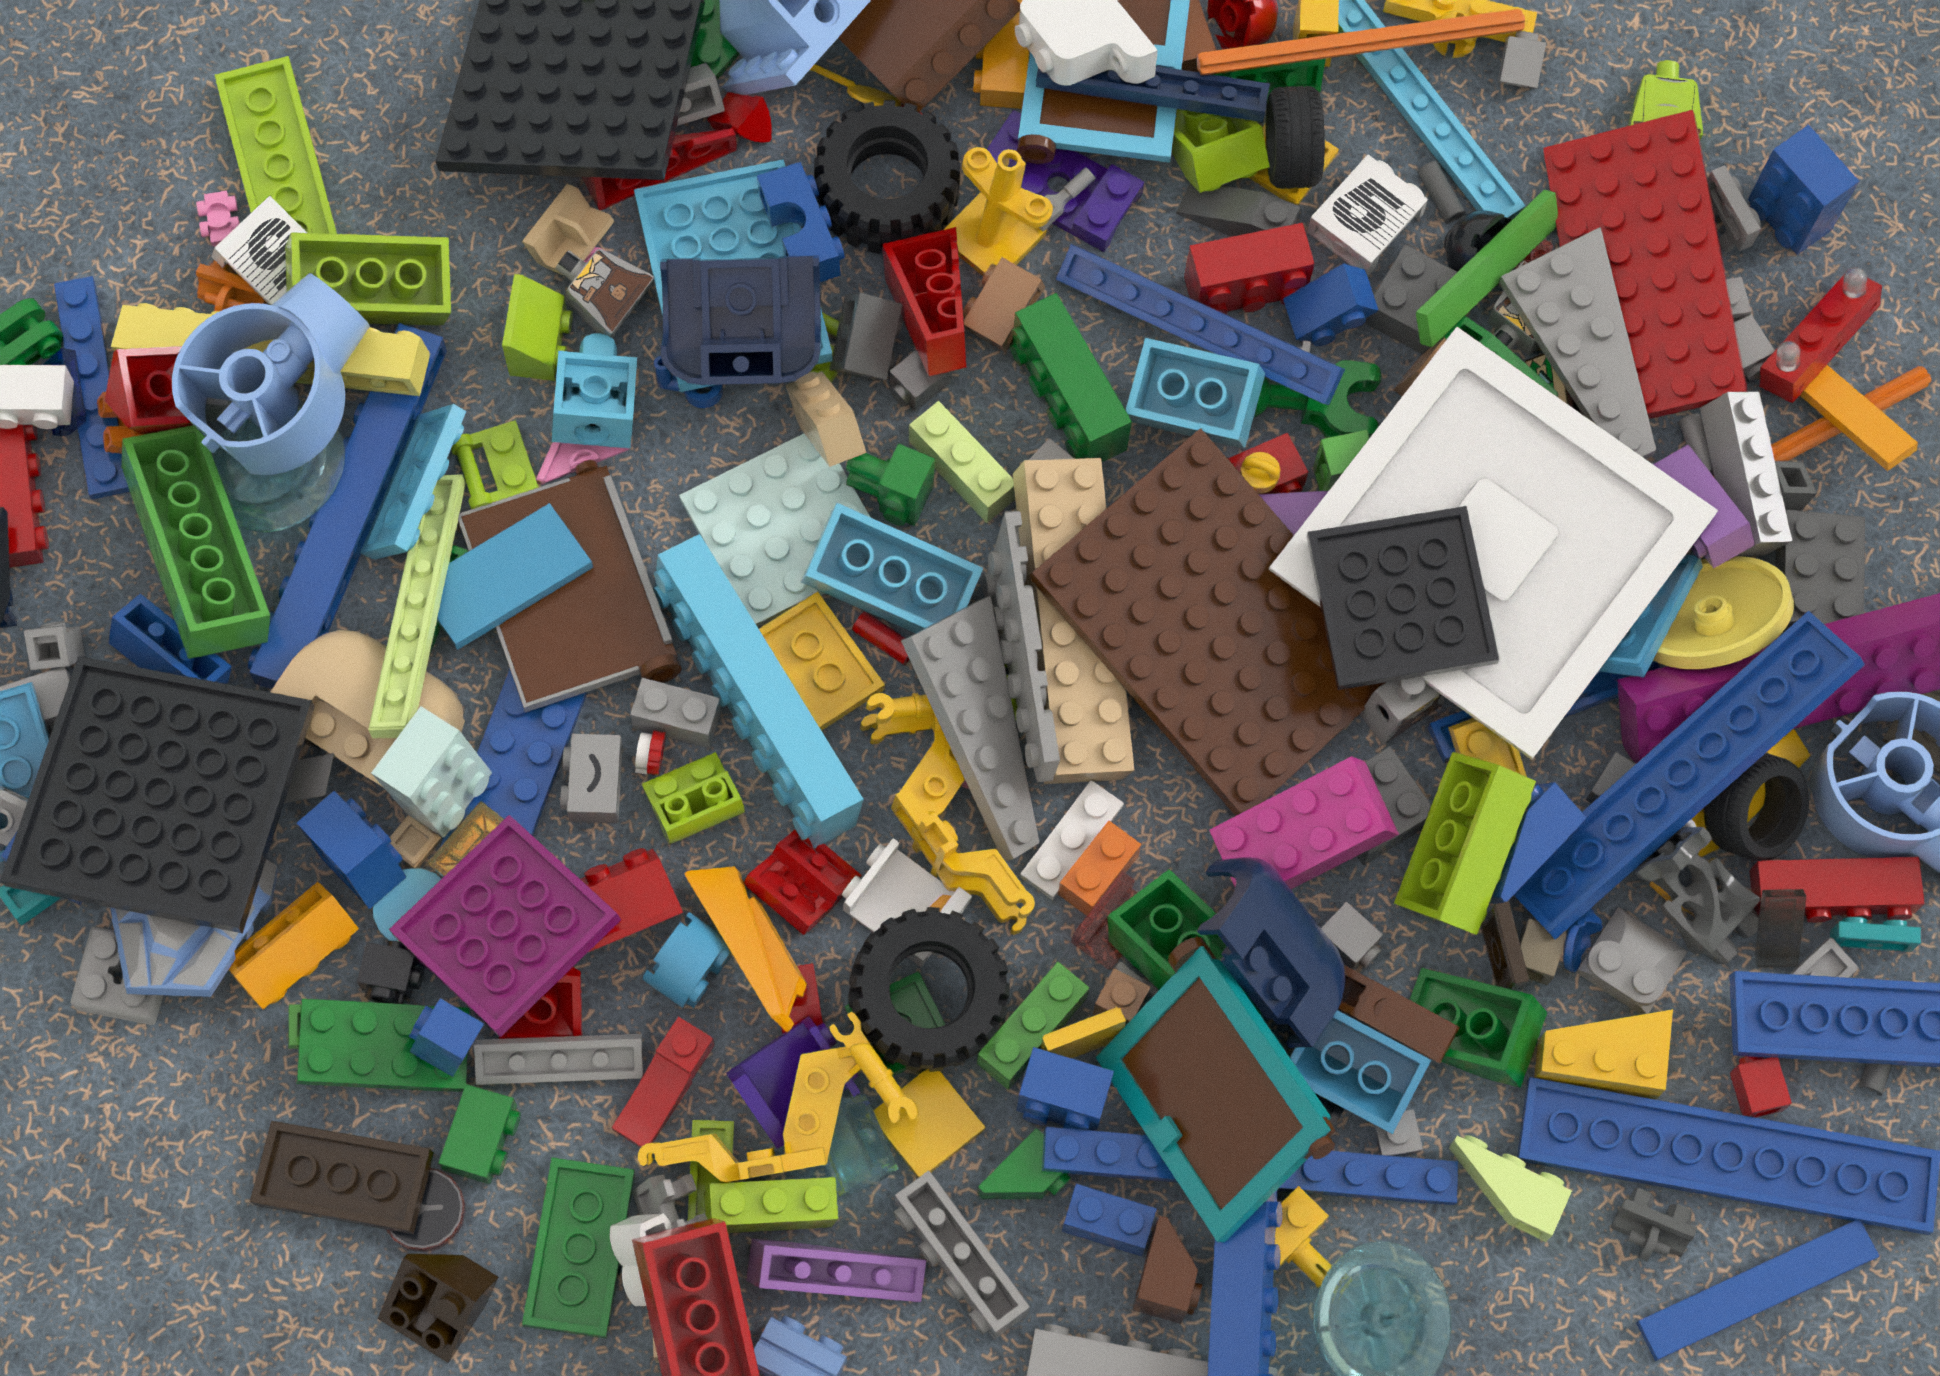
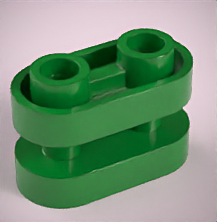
(26, 335)

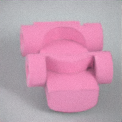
(218, 212)

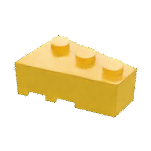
(1609, 1055)

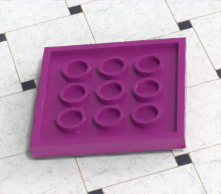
(505, 925)

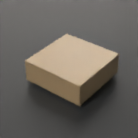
(414, 841)

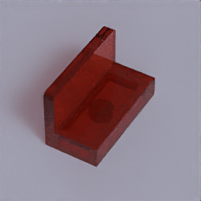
(1093, 931)

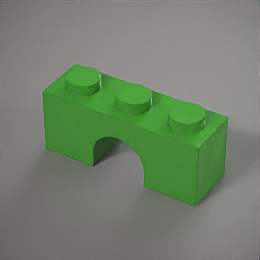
(1040, 1013)

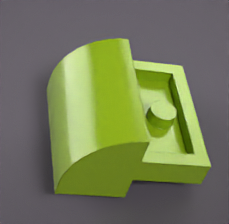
(693, 798)

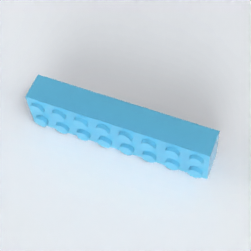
(756, 692)

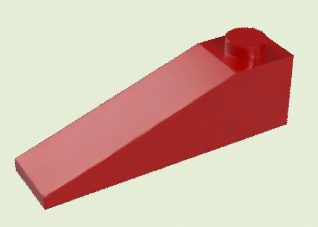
(687, 154)

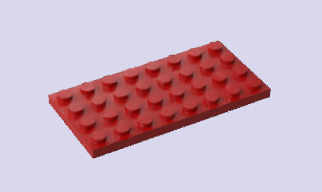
(1664, 253)

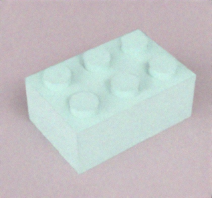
(432, 772)

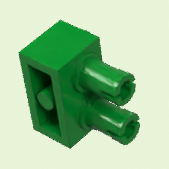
(898, 483)

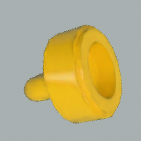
(1261, 471)

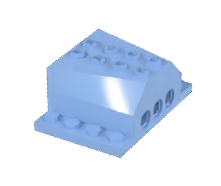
(780, 38)

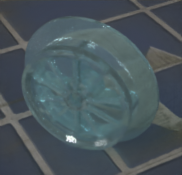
(279, 499)
(1382, 1313)

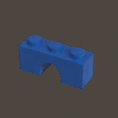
(790, 198)

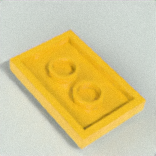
(821, 660)

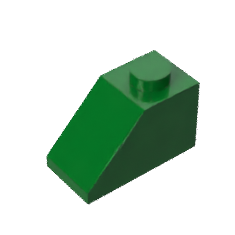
(1022, 1174)

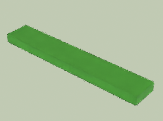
(1486, 268)

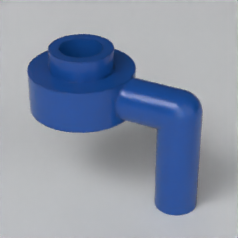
(669, 382)

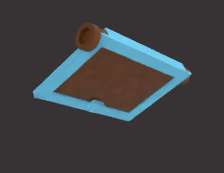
(1103, 124)

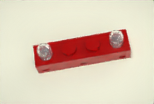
(1821, 335)

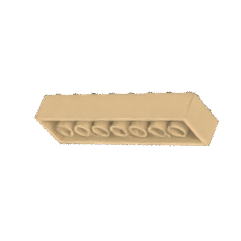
(1084, 696)

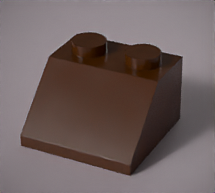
(1168, 1277)

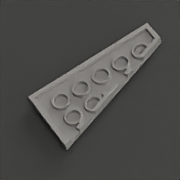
(1580, 327)
(1019, 643)
(968, 691)

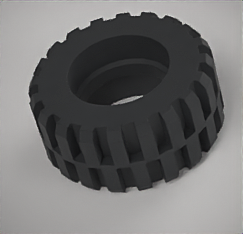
(894, 132)
(959, 942)

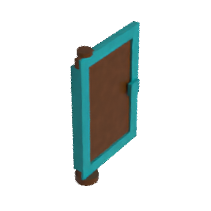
(1216, 1091)

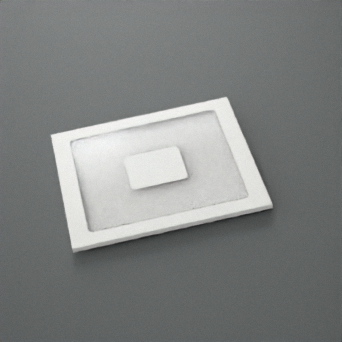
(1560, 516)

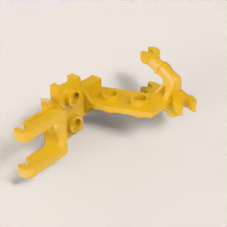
(927, 797)
(809, 1118)

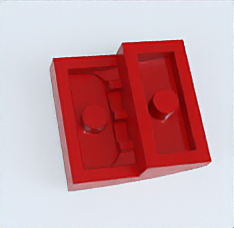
(801, 881)

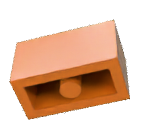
(1098, 867)

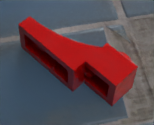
(664, 1083)

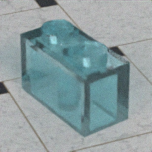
(858, 1148)

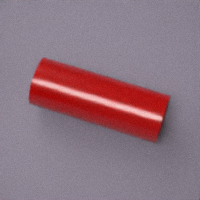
(881, 636)

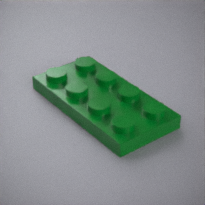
(366, 1047)
(573, 1255)

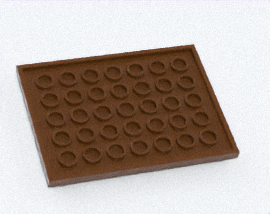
(1199, 627)

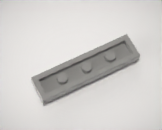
(558, 1059)

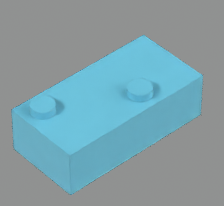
(888, 571)

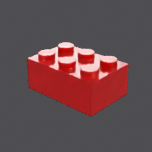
(1249, 268)

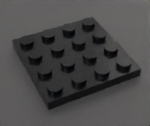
(1402, 598)

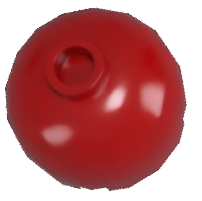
(1250, 19)

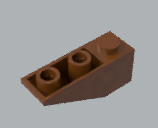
(1396, 1016)

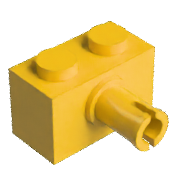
(1299, 1222)

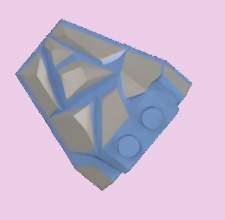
(181, 956)

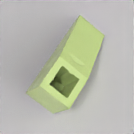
(1519, 1195)

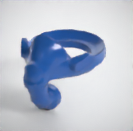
(1579, 939)

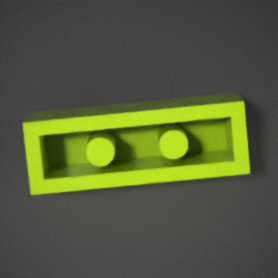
(773, 1204)

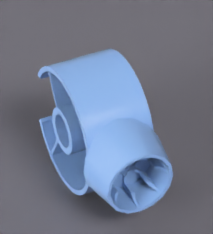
(212, 363)
(1916, 799)

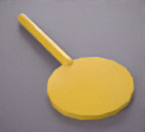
(859, 92)

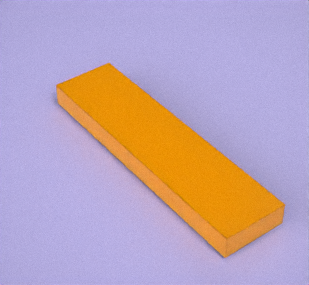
(1859, 419)

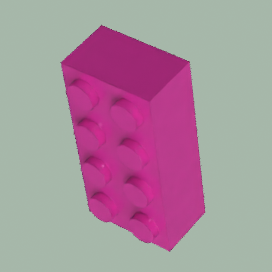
(1311, 824)

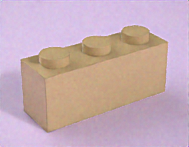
(825, 418)

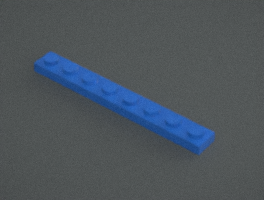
(1199, 323)

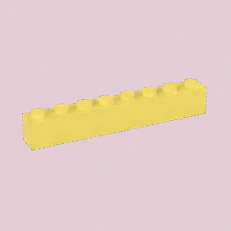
(377, 364)

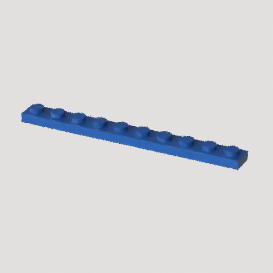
(1334, 1175)

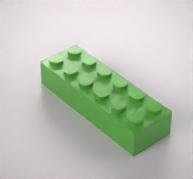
(195, 541)

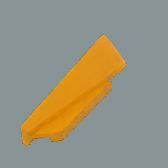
(750, 939)

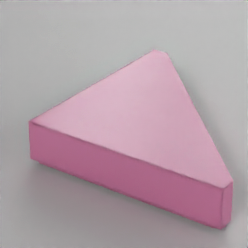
(564, 457)

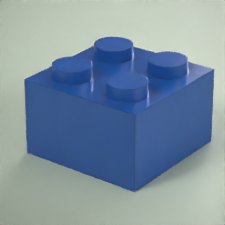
(353, 848)
(1063, 1091)

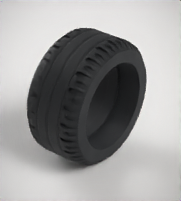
(1295, 137)
(1781, 816)

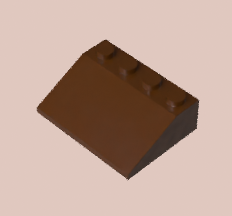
(923, 43)

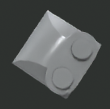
(1631, 962)

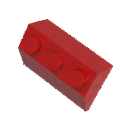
(635, 891)

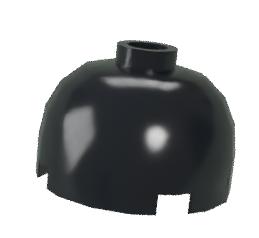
(1471, 235)

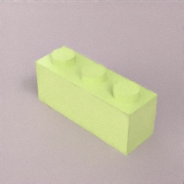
(962, 461)

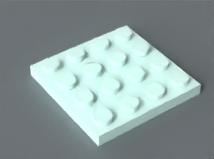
(768, 521)

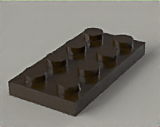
(342, 1177)

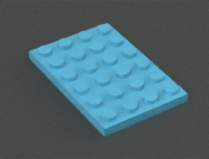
(713, 219)

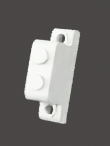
(1084, 39)

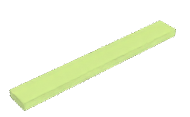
(417, 612)

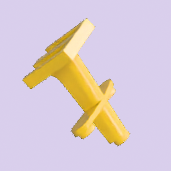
(1002, 216)

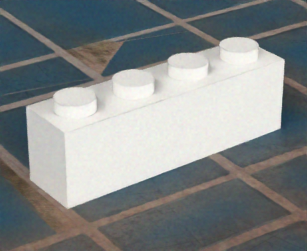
(35, 396)

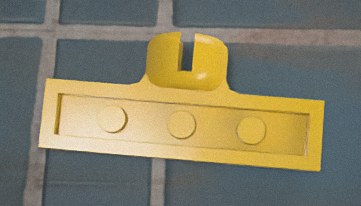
(1443, 9)

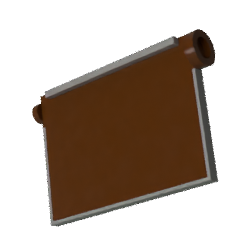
(597, 624)

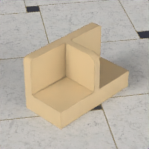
(566, 226)

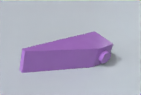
(834, 1271)

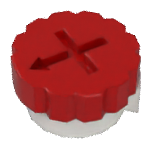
(650, 753)

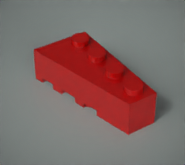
(926, 281)

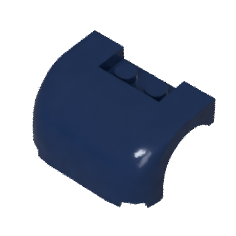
(741, 319)
(1277, 950)

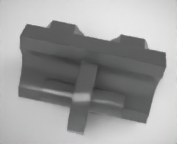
(1653, 1229)

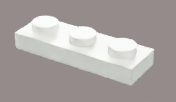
(1070, 838)

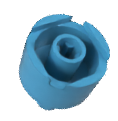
(687, 960)

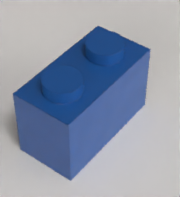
(1331, 305)
(444, 1036)
(1109, 1220)

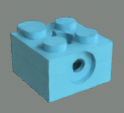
(596, 390)

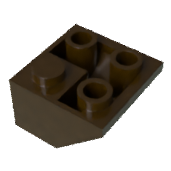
(437, 1300)

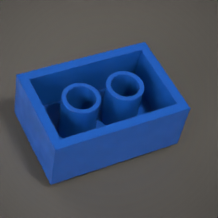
(1802, 190)

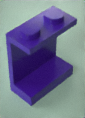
(770, 1073)

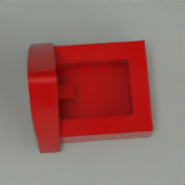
(746, 116)

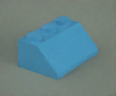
(1362, 1071)

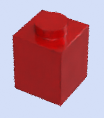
(1760, 1086)

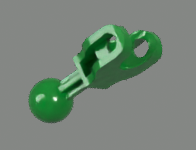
(1336, 417)

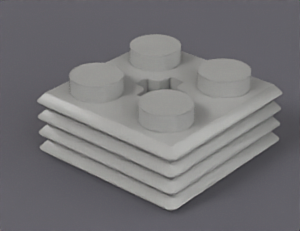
(98, 989)

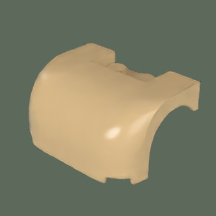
(342, 681)

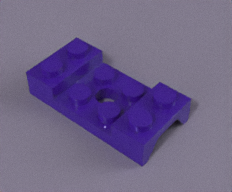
(1097, 208)

